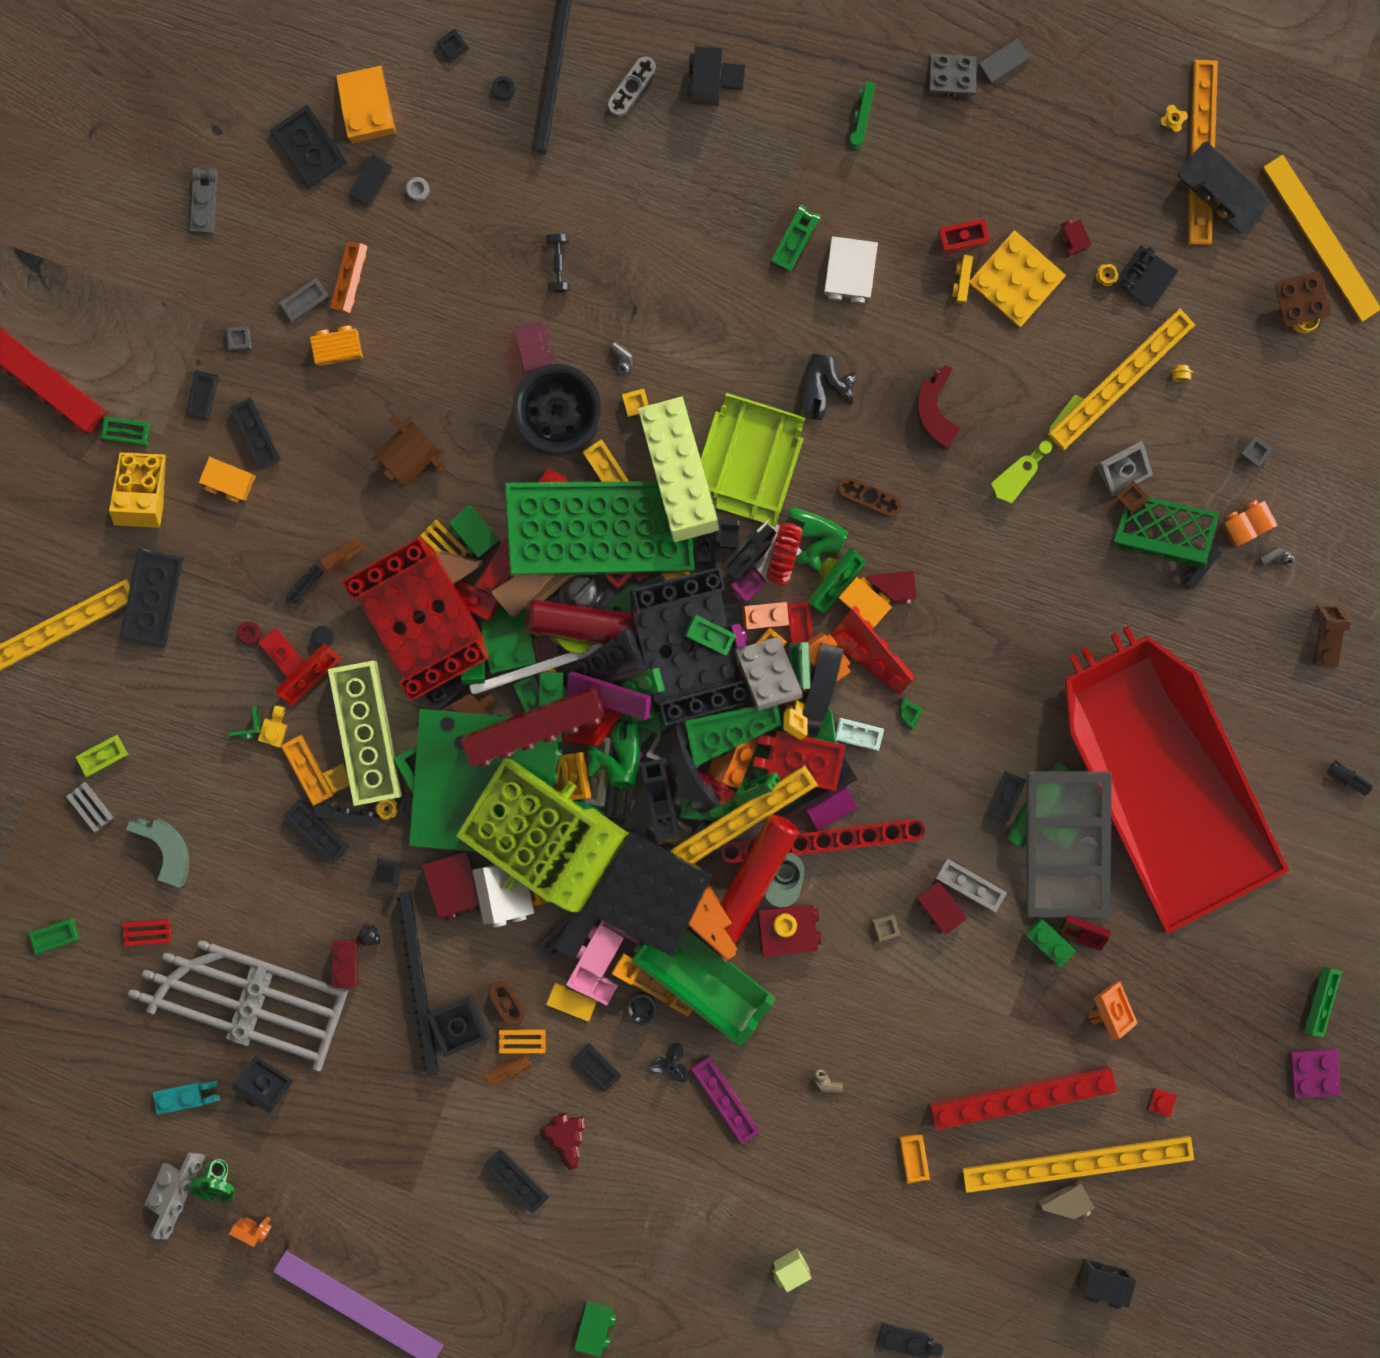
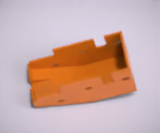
(712, 921)

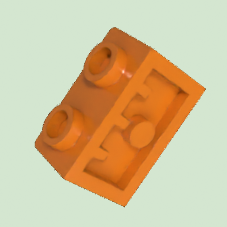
(248, 1232)

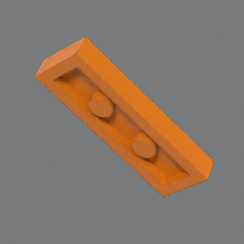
(348, 277)

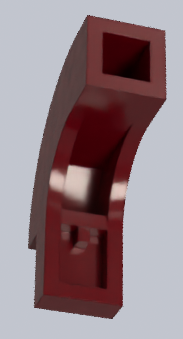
(930, 418)

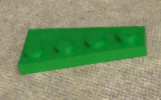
(725, 731)

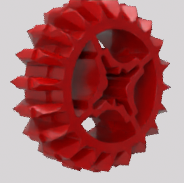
(784, 554)

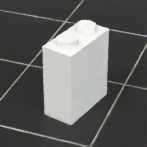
(850, 269)
(496, 901)

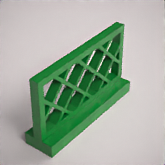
(1167, 550)

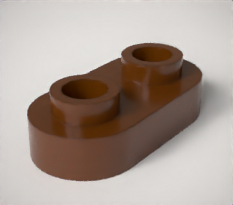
(507, 1002)

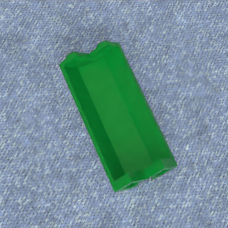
(708, 985)

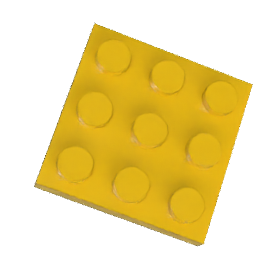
(1017, 279)

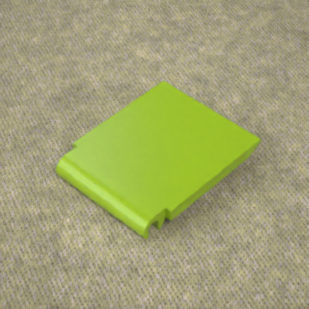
(751, 458)

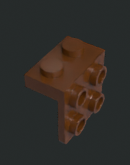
(1302, 299)

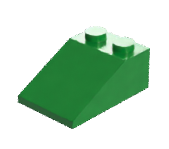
(507, 641)

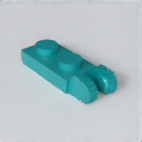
(183, 1097)

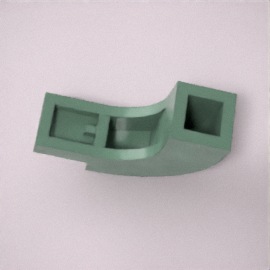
(174, 850)

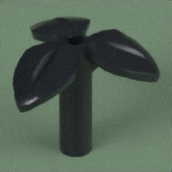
(677, 1070)

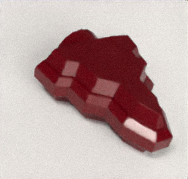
(564, 1137)

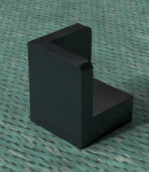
(728, 534)
(389, 870)

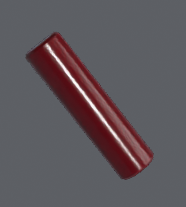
(575, 622)

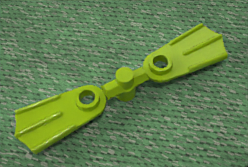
(1015, 478)

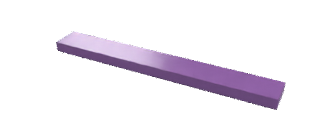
(357, 1307)

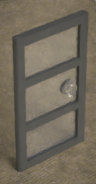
(1068, 844)

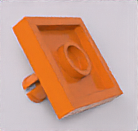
(1113, 1011)

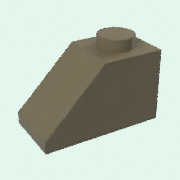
(1068, 1202)

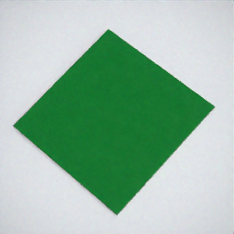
(448, 785)

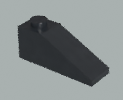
(705, 549)

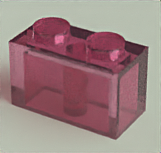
(534, 345)

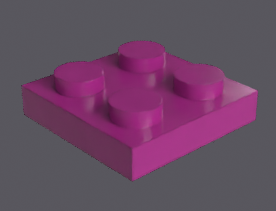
(1315, 1073)

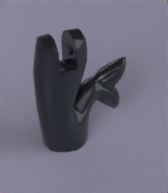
(813, 389)

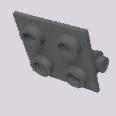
(952, 75)

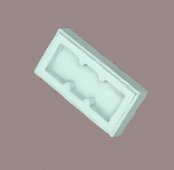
(859, 734)

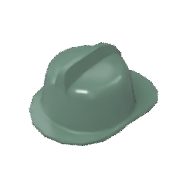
(787, 882)

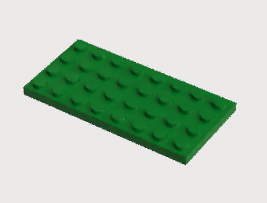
(591, 530)

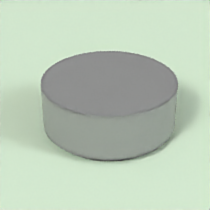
(417, 189)

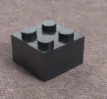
(706, 70)
(458, 1025)
(1106, 1283)

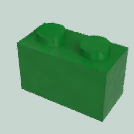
(474, 532)
(1049, 942)
(594, 1327)

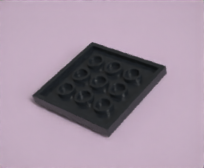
(651, 894)

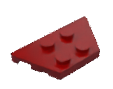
(594, 734)

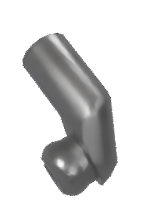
(625, 360)
(1278, 555)

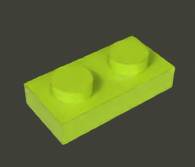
(101, 755)

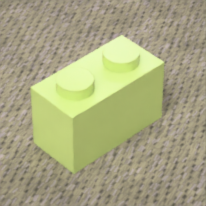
(791, 1270)

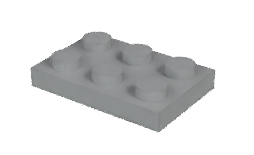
(768, 673)

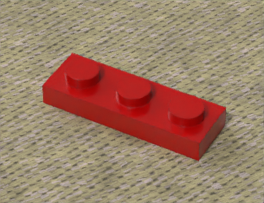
(308, 674)

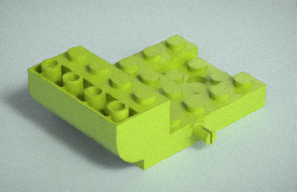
(542, 837)

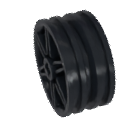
(583, 393)

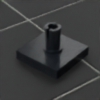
(262, 1085)

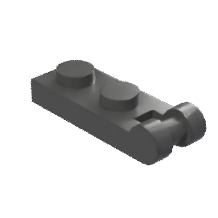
(203, 201)

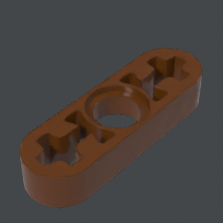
(851, 496)

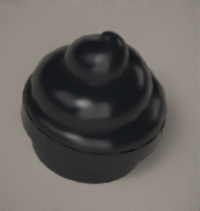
(369, 935)

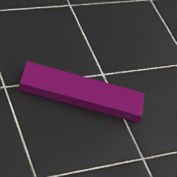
(612, 696)
(725, 1100)

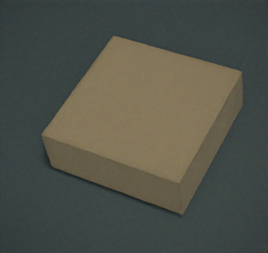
(886, 927)

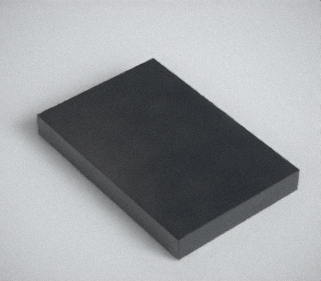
(308, 146)

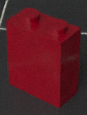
(452, 884)
(803, 940)

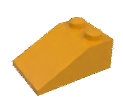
(365, 104)

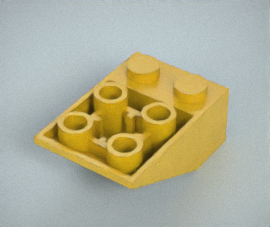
(138, 490)

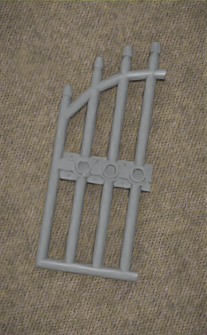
(249, 1006)

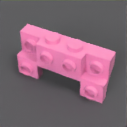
(594, 961)

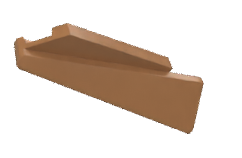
(521, 589)

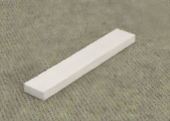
(532, 670)

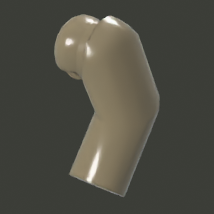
(824, 1084)

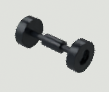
(557, 239)

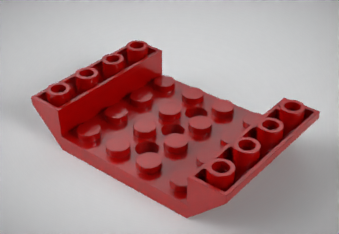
(429, 650)

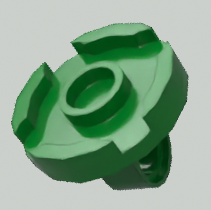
(212, 1186)

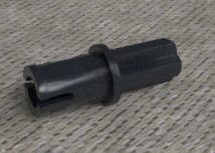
(1350, 778)

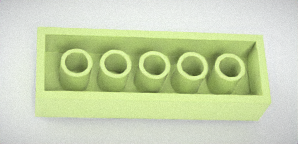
(678, 469)
(365, 732)

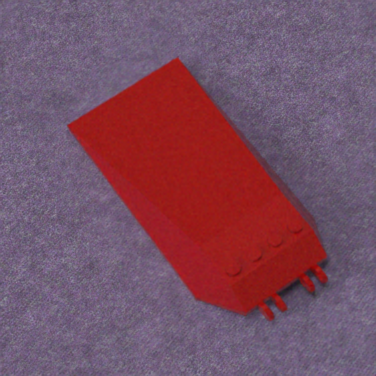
(1174, 780)

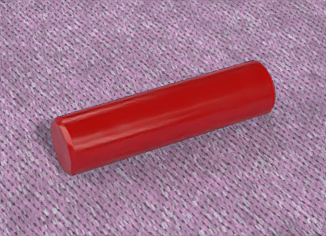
(757, 873)

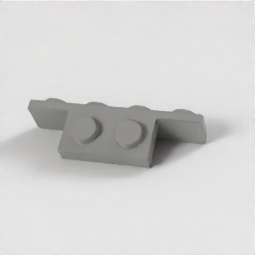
(171, 1192)

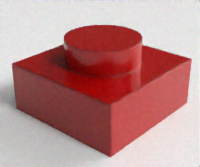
(1161, 1102)

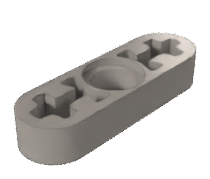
(647, 76)

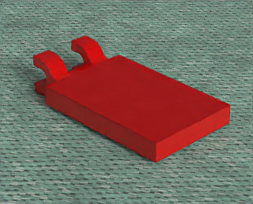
(789, 754)

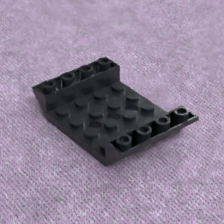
(694, 680)

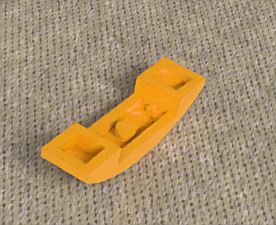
(633, 974)

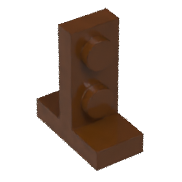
(1330, 635)

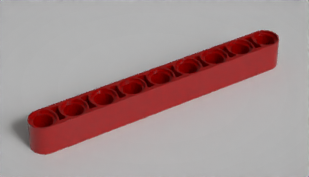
(834, 842)

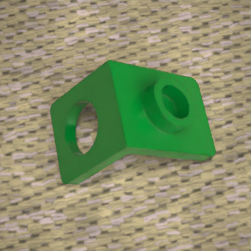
(257, 725)

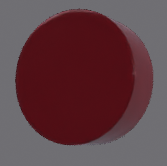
(249, 632)

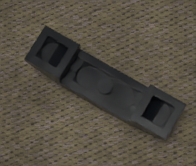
(821, 686)
(684, 770)

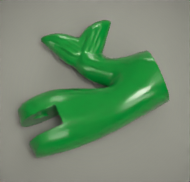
(813, 526)
(624, 773)

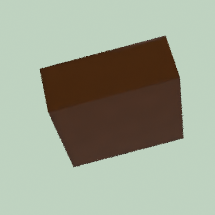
(1132, 497)

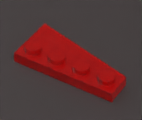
(870, 651)

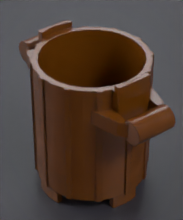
(407, 453)

